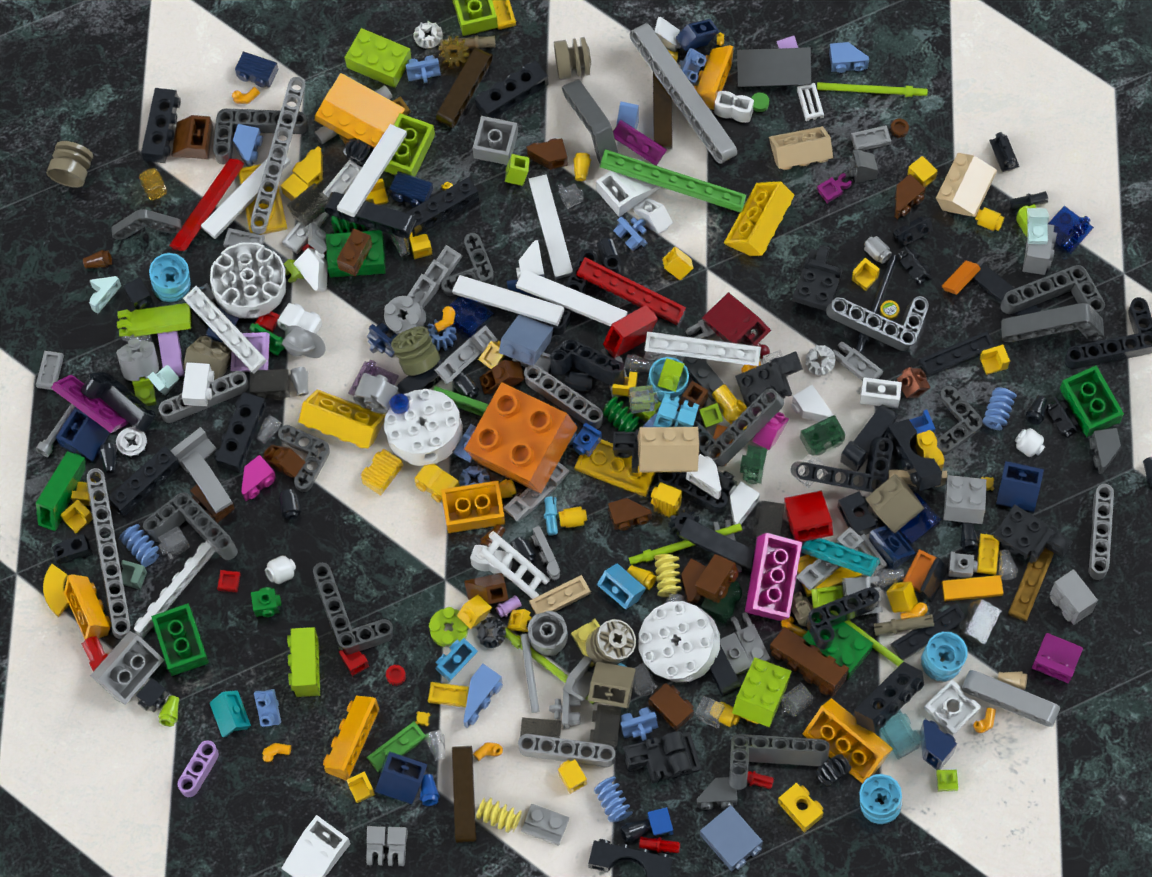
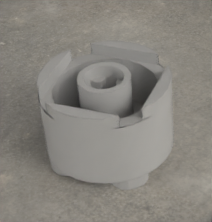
(398, 308)
(137, 359)
(375, 393)
(543, 623)

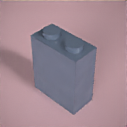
(526, 340)
(731, 838)

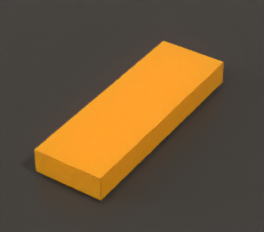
(972, 588)

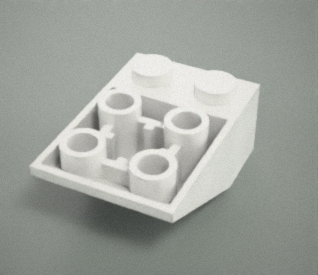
(623, 191)
(316, 850)

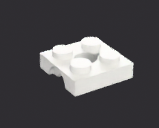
(954, 720)

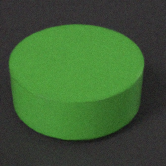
(761, 102)

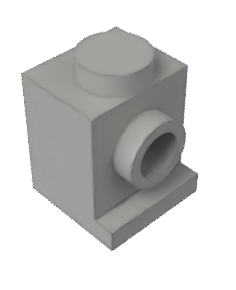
(957, 570)

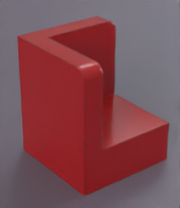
(354, 662)

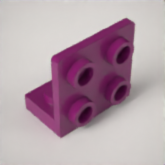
(1057, 658)

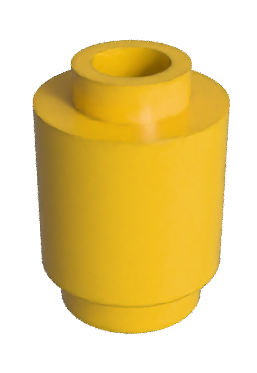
(989, 219)
(572, 517)
(727, 717)

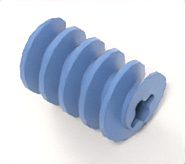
(998, 408)
(139, 546)
(611, 800)

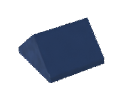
(891, 546)

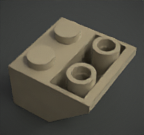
(211, 352)
(612, 684)

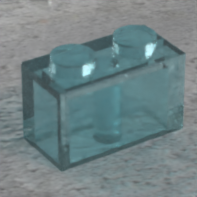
(900, 735)

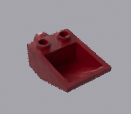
(734, 323)

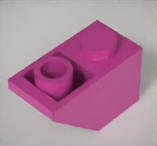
(771, 431)
(256, 477)

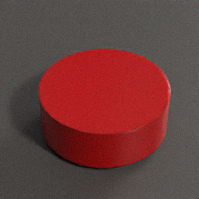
(395, 675)

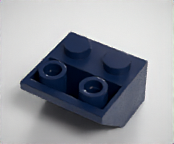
(82, 435)
(1019, 486)
(936, 745)
(400, 777)

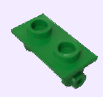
(275, 342)

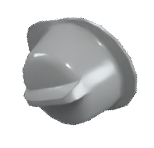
(303, 342)

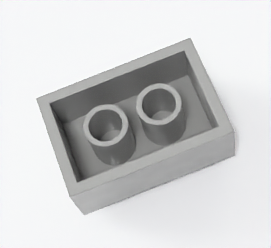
(127, 667)

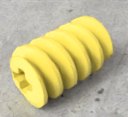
(667, 574)
(498, 815)

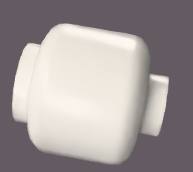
(1029, 442)
(280, 569)

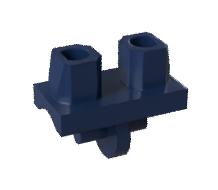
(379, 340)

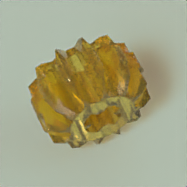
(453, 44)
(153, 184)

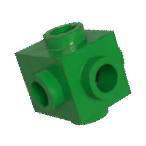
(265, 602)

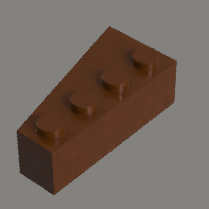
(809, 662)

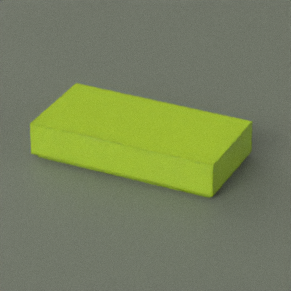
(825, 595)

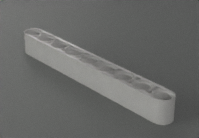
(683, 93)
(277, 163)
(108, 544)

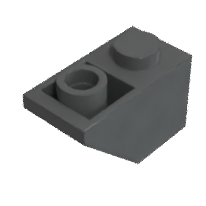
(863, 166)
(1106, 446)
(718, 794)

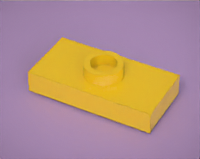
(504, 14)
(987, 554)
(448, 694)

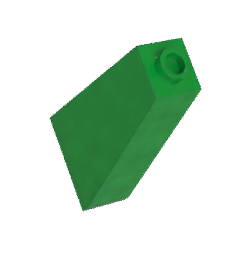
(59, 490)

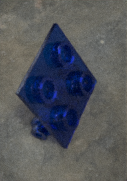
(1070, 228)
(469, 314)
(920, 523)

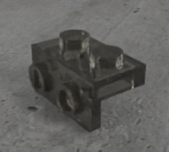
(308, 205)

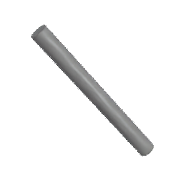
(530, 673)

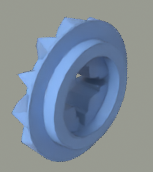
(464, 478)

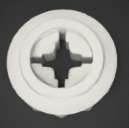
(429, 41)
(827, 364)
(130, 434)

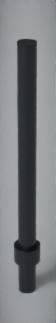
(863, 338)

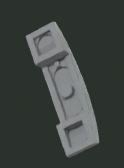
(465, 354)
(207, 481)
(529, 500)
(820, 570)

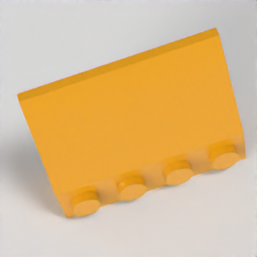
(357, 111)

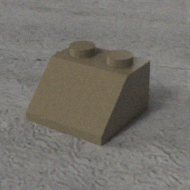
(894, 503)

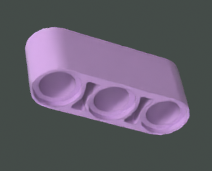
(171, 351)
(198, 758)

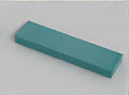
(841, 556)

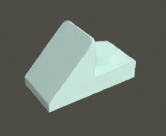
(1037, 225)
(106, 289)
(164, 379)

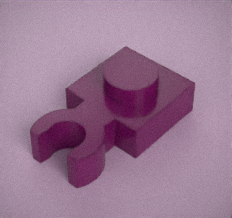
(832, 189)

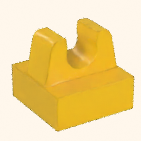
(518, 620)

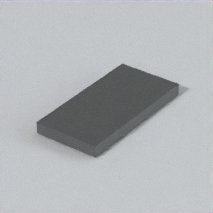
(774, 67)

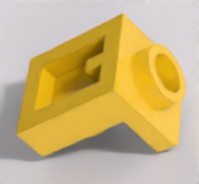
(491, 355)

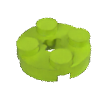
(438, 623)

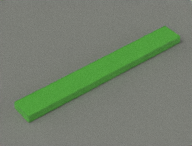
(673, 181)

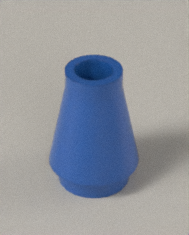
(429, 793)

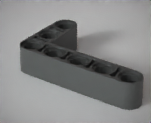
(591, 116)
(253, 118)
(1054, 289)
(1053, 321)
(881, 323)
(735, 430)
(183, 509)
(340, 616)
(772, 750)

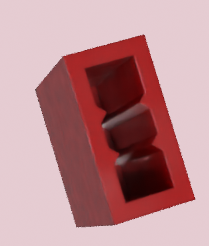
(630, 331)
(808, 516)

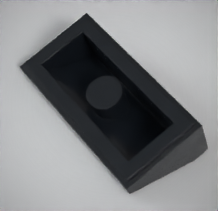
(933, 580)

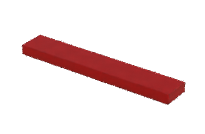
(207, 204)
(630, 290)

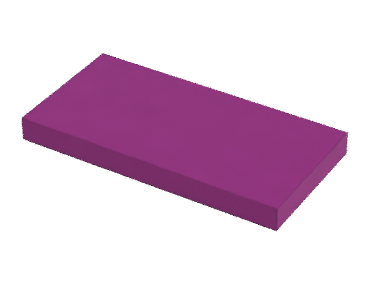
(96, 409)

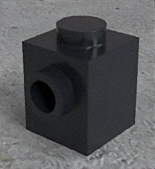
(152, 696)

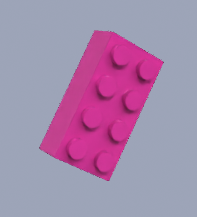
(773, 577)

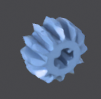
(447, 337)

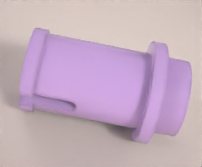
(507, 607)

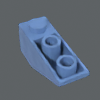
(482, 687)

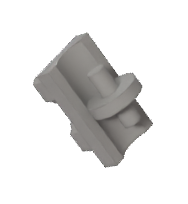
(568, 718)

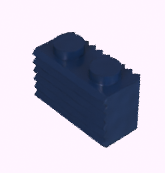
(697, 34)
(256, 69)
(410, 189)

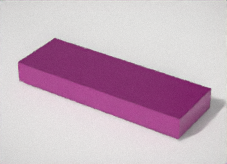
(638, 142)

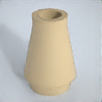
(1014, 679)

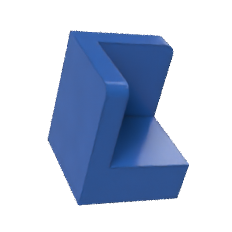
(923, 423)
(660, 822)

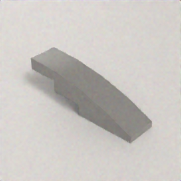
(431, 281)

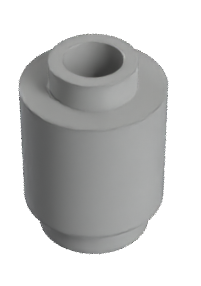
(877, 249)

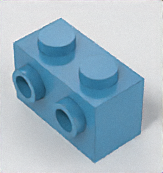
(621, 586)
(460, 655)

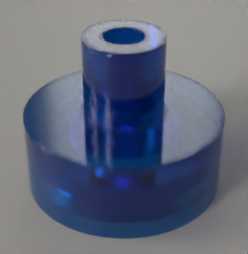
(399, 403)

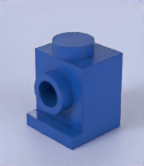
(587, 447)

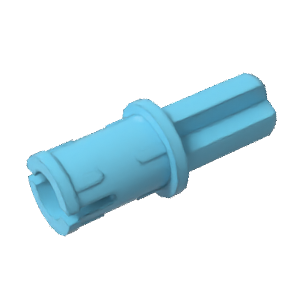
(551, 515)

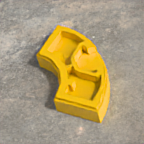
(54, 590)

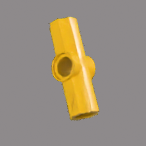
(730, 405)

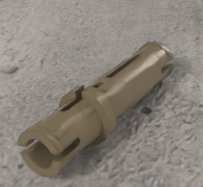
(477, 42)
(903, 625)

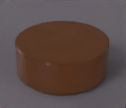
(899, 128)

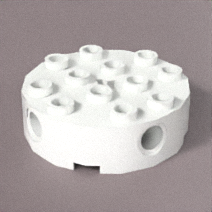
(248, 280)
(426, 430)
(697, 646)

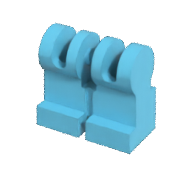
(669, 415)

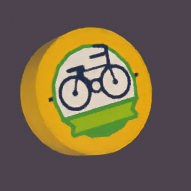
(889, 310)

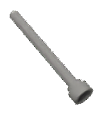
(45, 447)

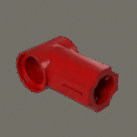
(94, 651)

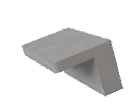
(195, 442)
(579, 679)

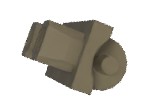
(801, 608)

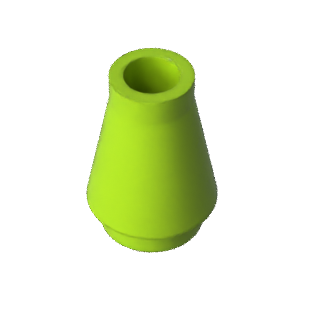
(169, 712)

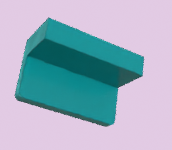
(229, 712)

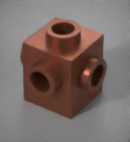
(913, 382)

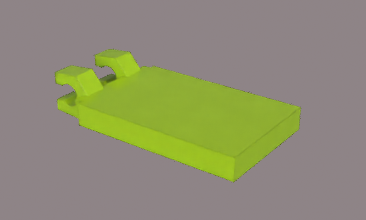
(155, 320)

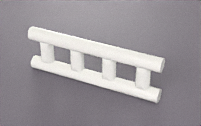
(502, 566)

